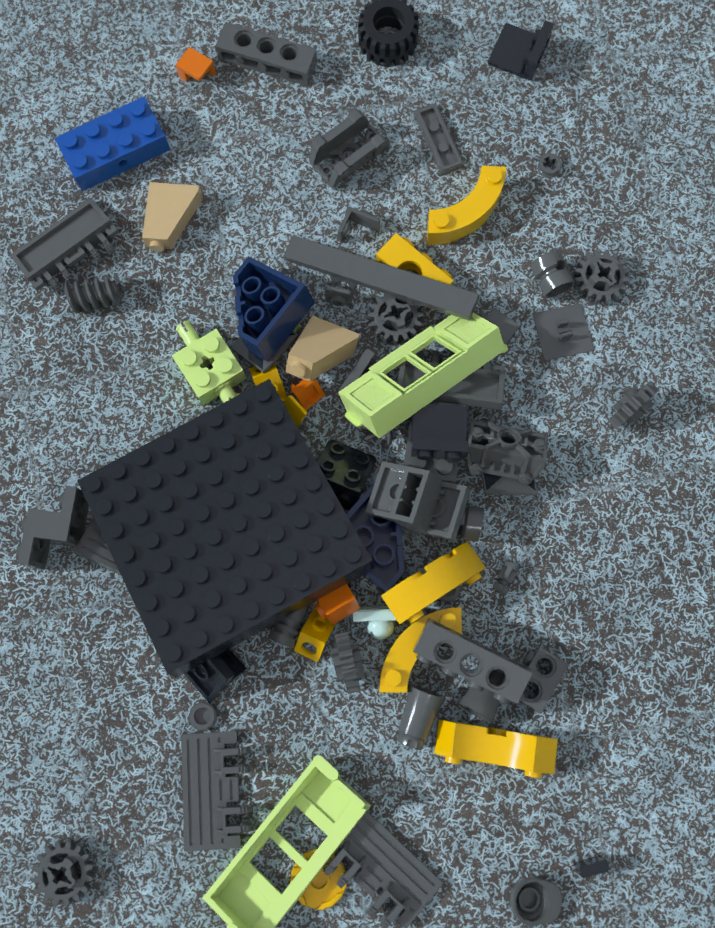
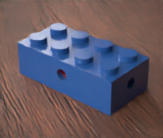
(112, 143)

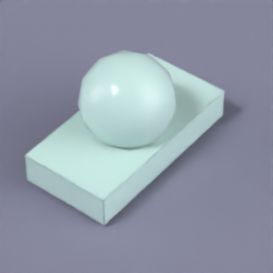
(379, 620)

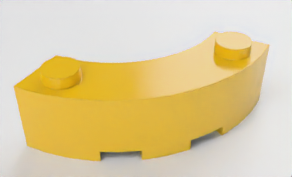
(469, 214)
(441, 576)
(401, 657)
(496, 746)

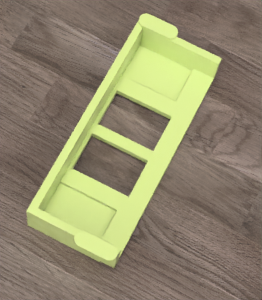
(384, 404)
(243, 893)

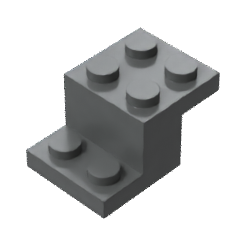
(418, 500)
(48, 527)

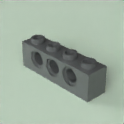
(254, 56)
(515, 674)

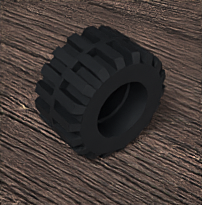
(388, 47)

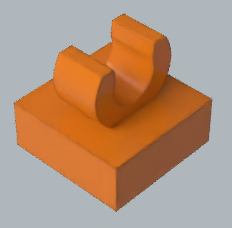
(307, 393)

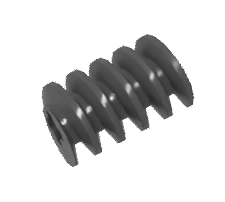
(95, 294)

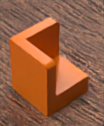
(194, 65)

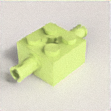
(203, 352)

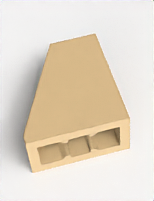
(168, 213)
(320, 349)

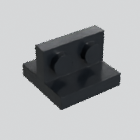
(216, 674)

